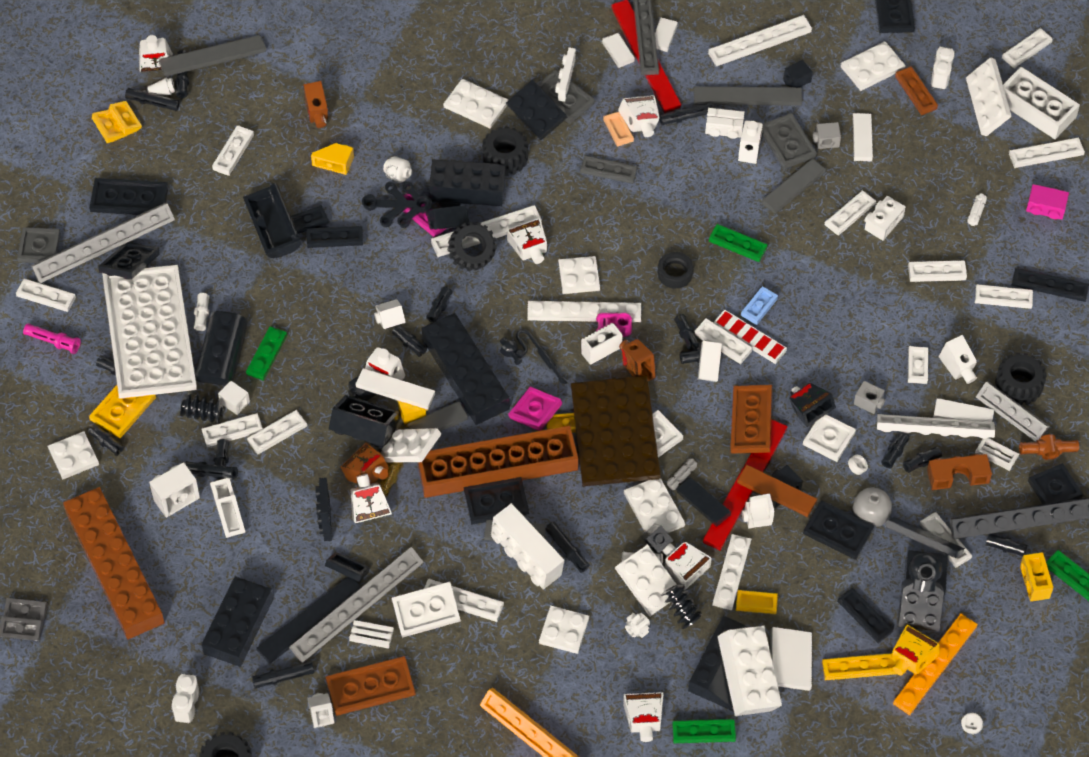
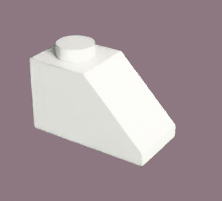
(321, 710)

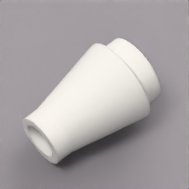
(162, 87)

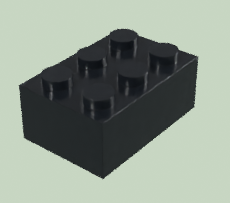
(363, 420)

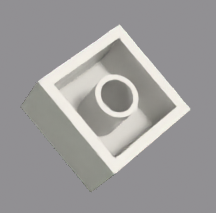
(174, 489)

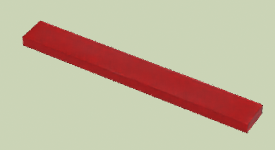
(658, 82)
(739, 494)

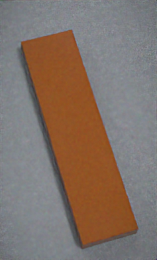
(779, 491)

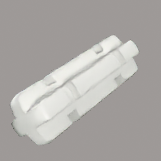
(977, 209)

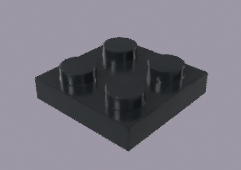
(1055, 485)

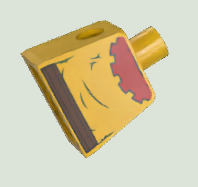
(913, 651)

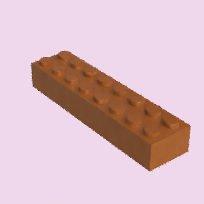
(498, 459)
(113, 563)

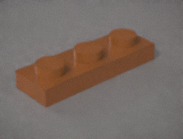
(916, 90)

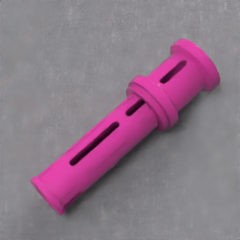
(59, 340)

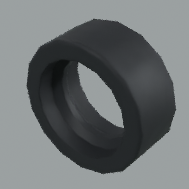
(672, 258)

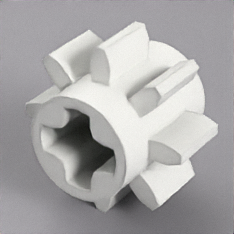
(637, 625)

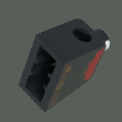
(811, 403)

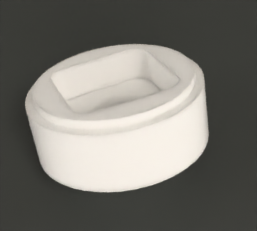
(857, 464)
(972, 723)

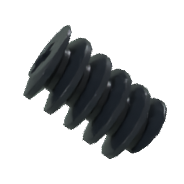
(201, 409)
(682, 605)

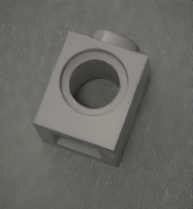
(827, 135)
(869, 391)

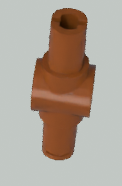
(1048, 447)

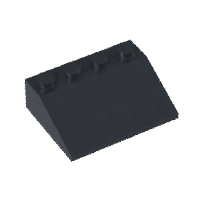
(709, 676)

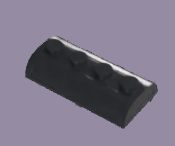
(273, 221)
(221, 348)

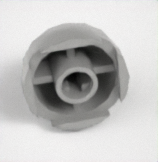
(872, 506)

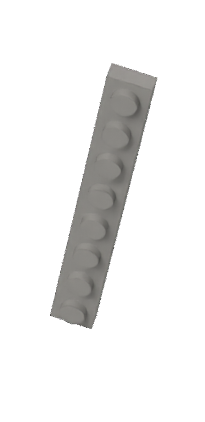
(102, 242)
(356, 605)

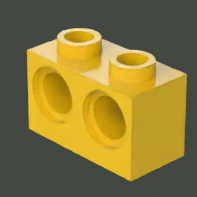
(1036, 576)

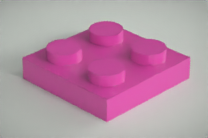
(535, 408)

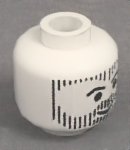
(397, 169)

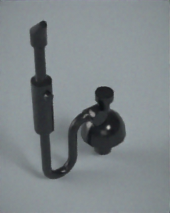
(510, 349)

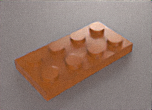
(751, 419)
(370, 685)

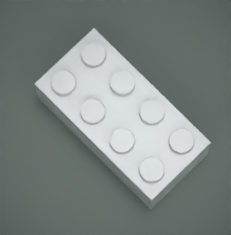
(1039, 103)
(527, 547)
(749, 670)

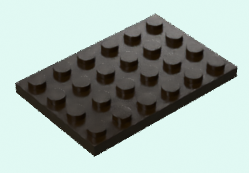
(615, 431)

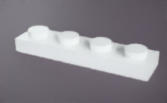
(731, 572)

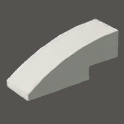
(227, 507)

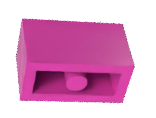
(1047, 202)

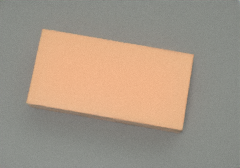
(618, 129)

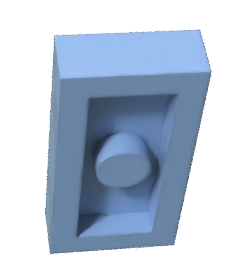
(759, 305)

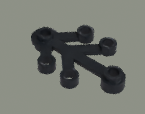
(399, 205)

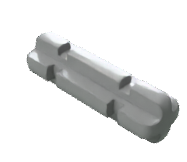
(682, 474)

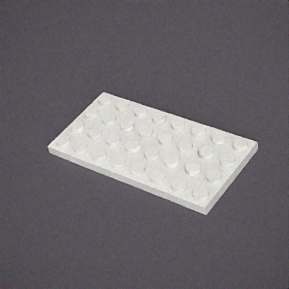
(149, 333)

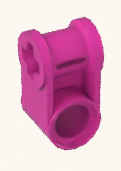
(621, 320)

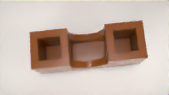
(974, 467)

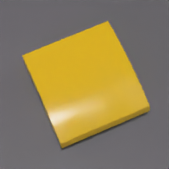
(116, 121)

